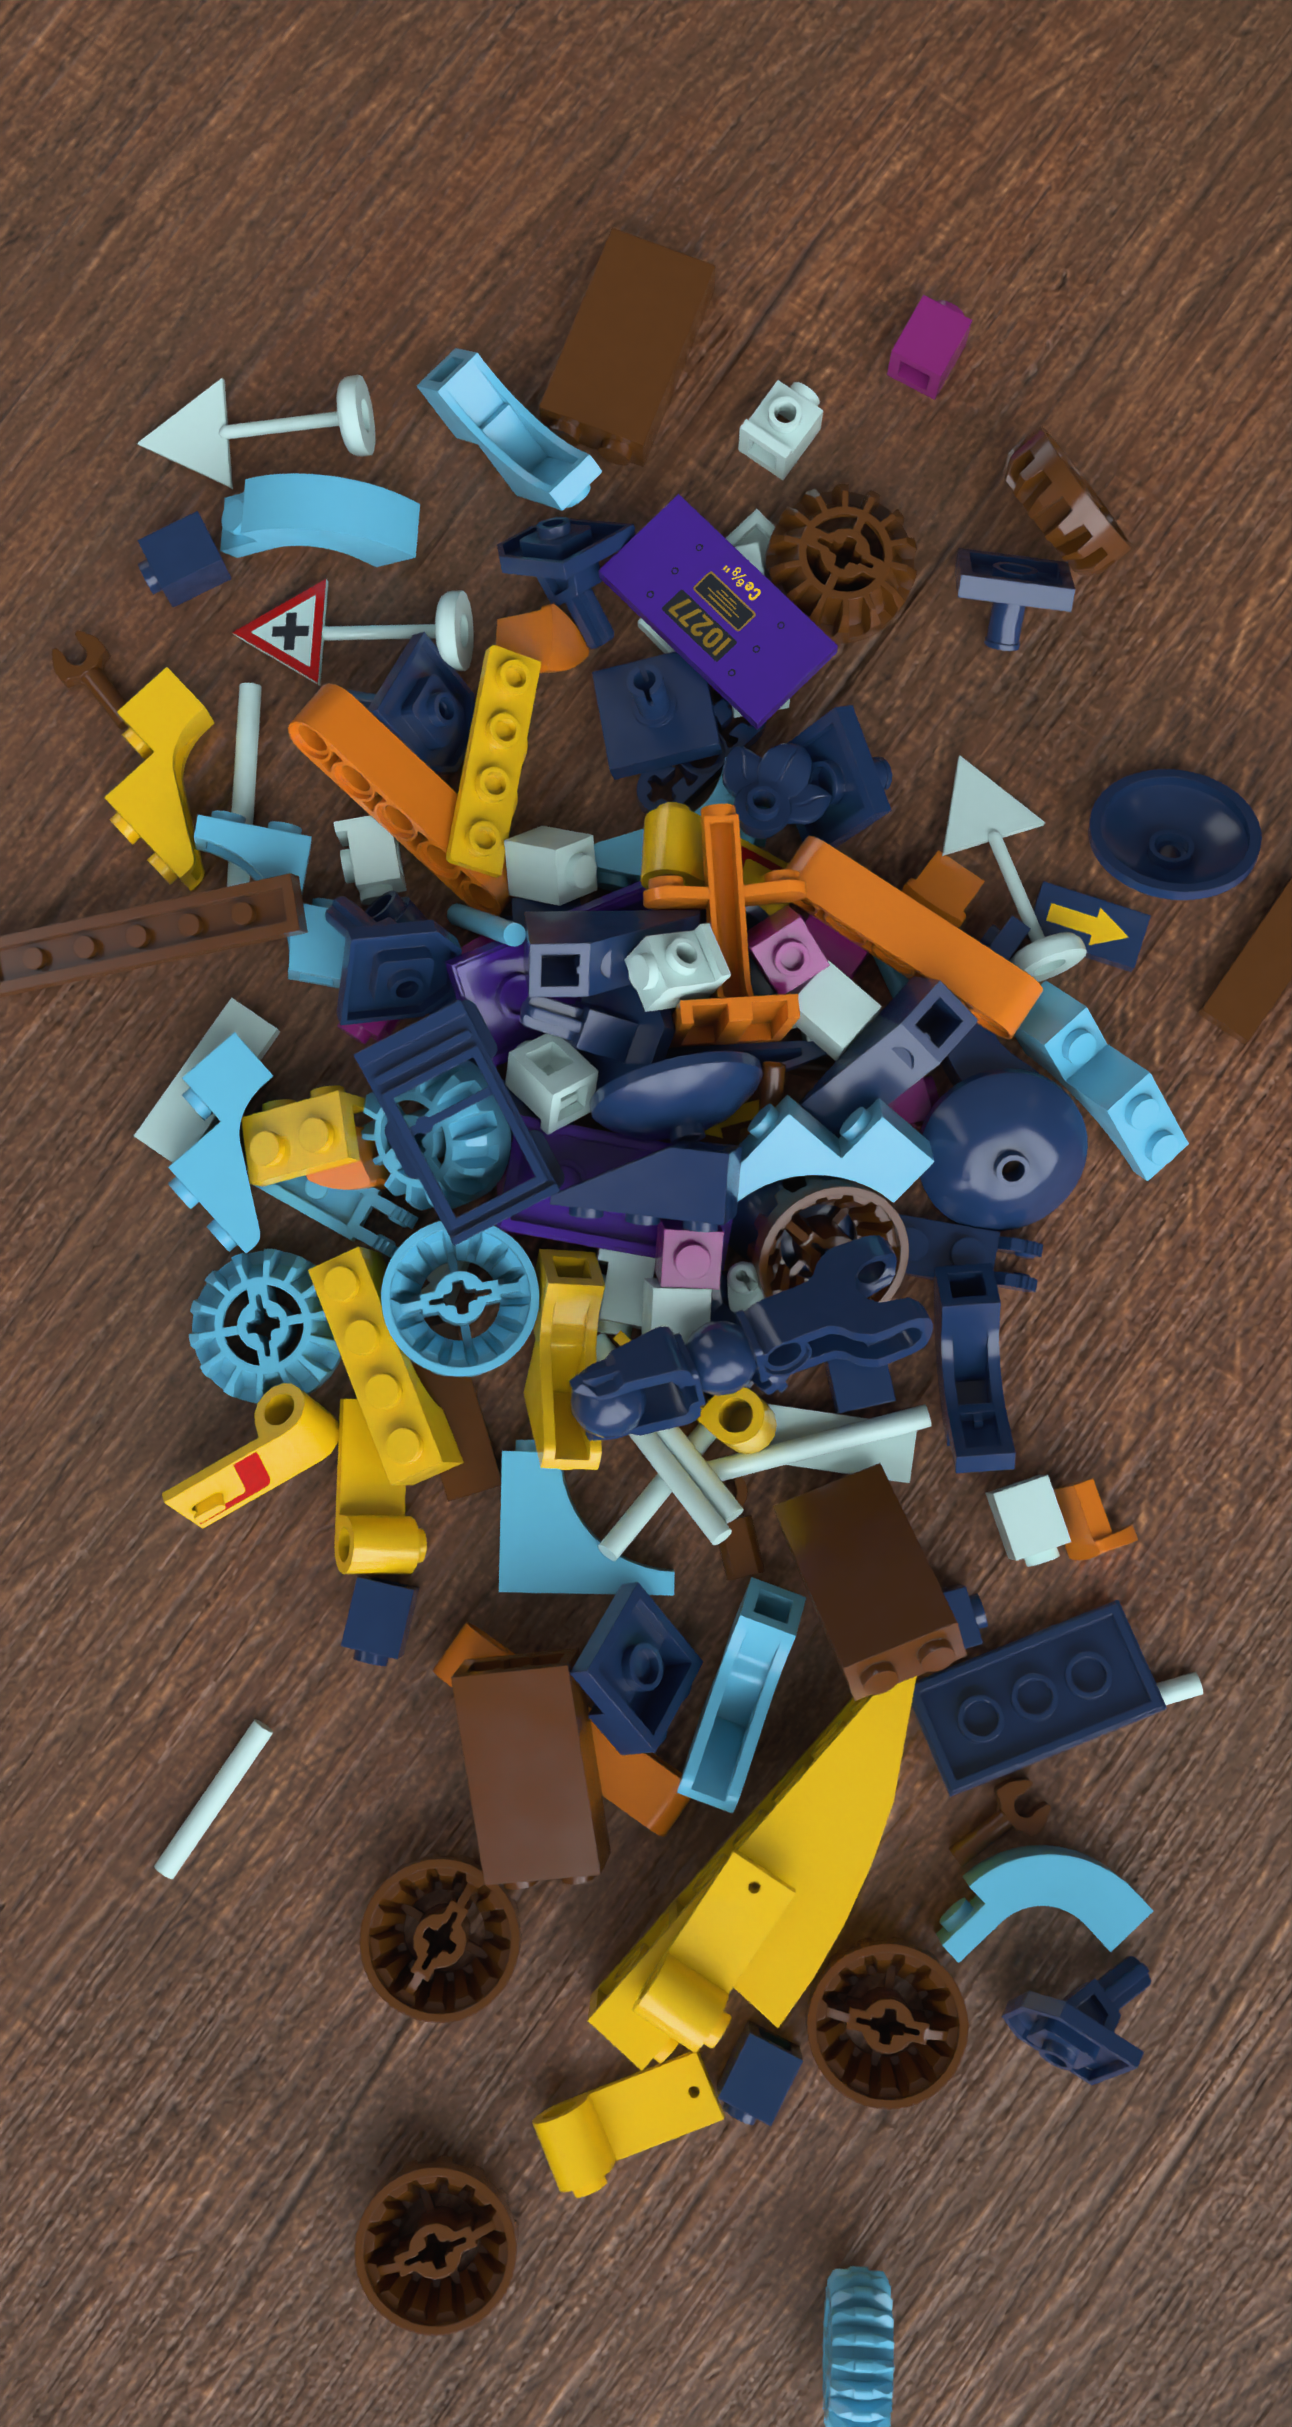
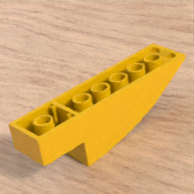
(809, 1831)

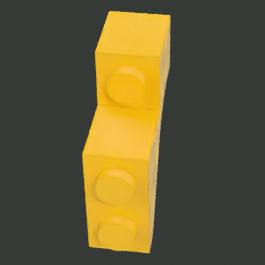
(153, 799)
(563, 1347)

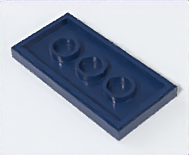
(1035, 1698)

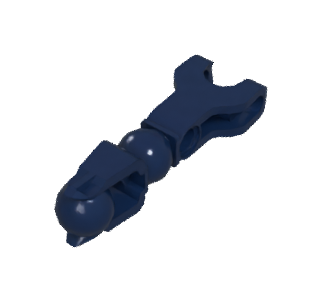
(661, 1380)

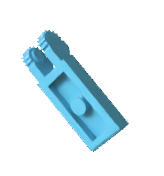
(342, 1209)

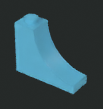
(549, 1544)

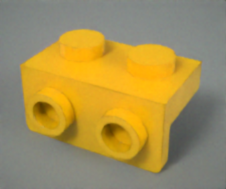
(301, 1136)

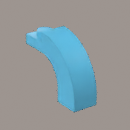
(320, 513)
(1042, 1878)

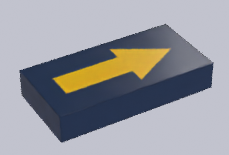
(1107, 929)

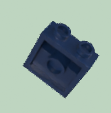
(635, 1672)

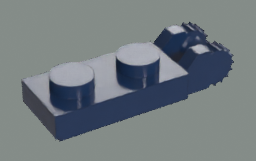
(950, 1244)

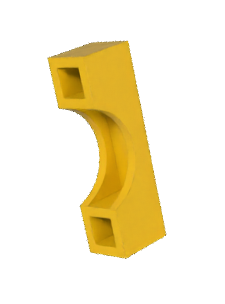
(399, 1412)

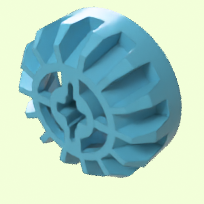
(472, 1140)
(512, 1286)
(305, 1367)

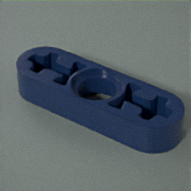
(702, 778)

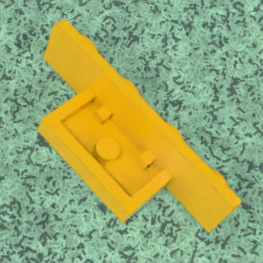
(493, 761)

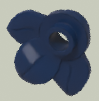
(776, 783)

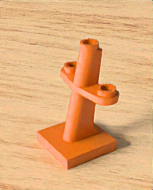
(733, 1011)

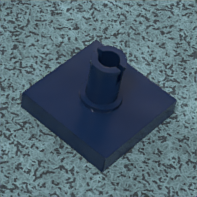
(1011, 585)
(655, 715)
(848, 773)

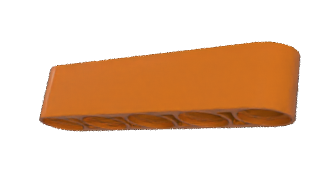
(392, 788)
(912, 937)
(635, 1783)

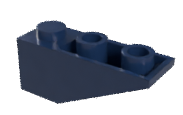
(587, 949)
(892, 1052)
(677, 1182)

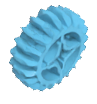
(858, 2349)

